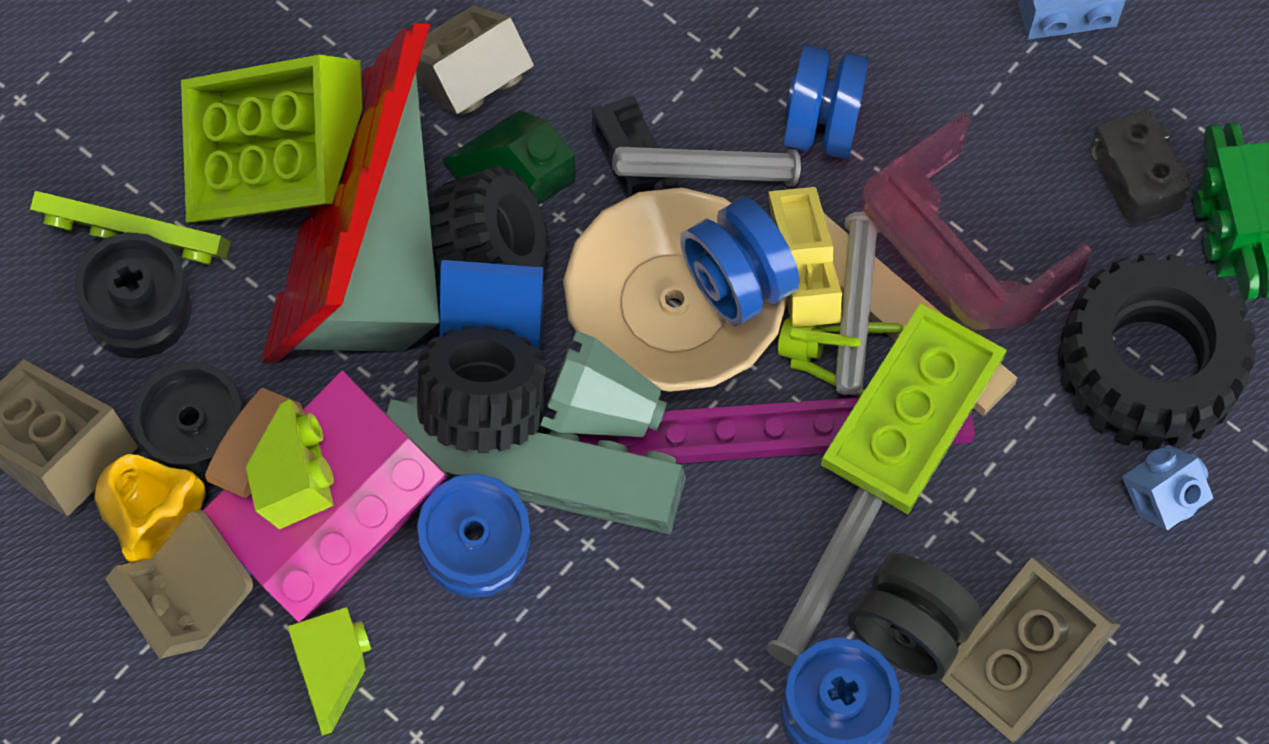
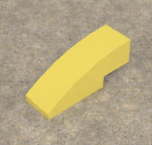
(805, 230)

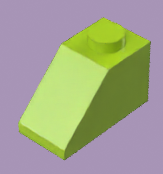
(330, 662)

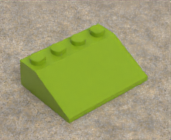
(268, 136)

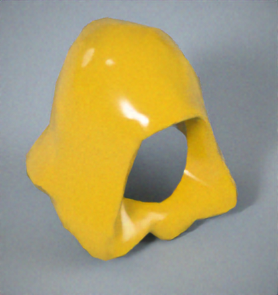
(145, 502)

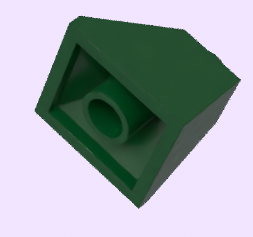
(526, 147)

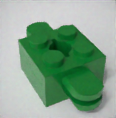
(1236, 208)

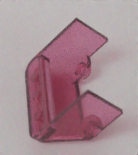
(905, 210)

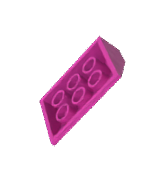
(375, 490)

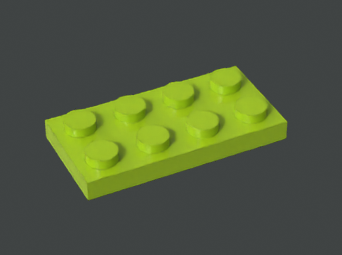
(913, 408)

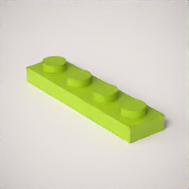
(106, 222)

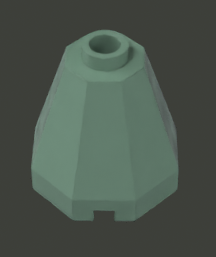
(602, 394)

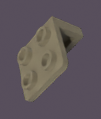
(184, 588)

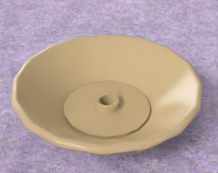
(627, 272)

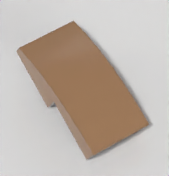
(238, 445)

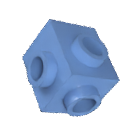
(1168, 486)

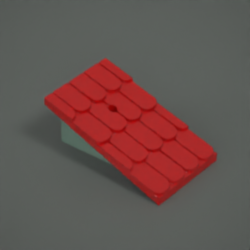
(367, 260)

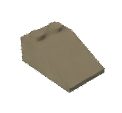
(56, 437)
(1028, 648)

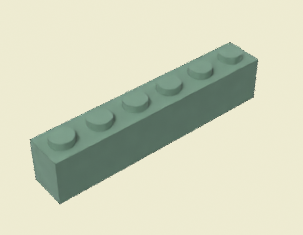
(567, 473)

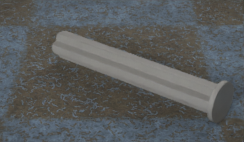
(708, 164)
(856, 302)
(825, 578)

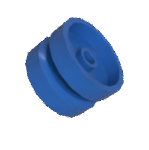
(825, 101)
(740, 261)
(480, 565)
(834, 676)

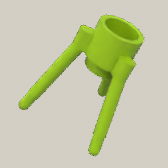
(809, 342)

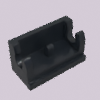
(624, 126)

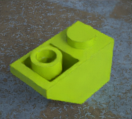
(288, 469)

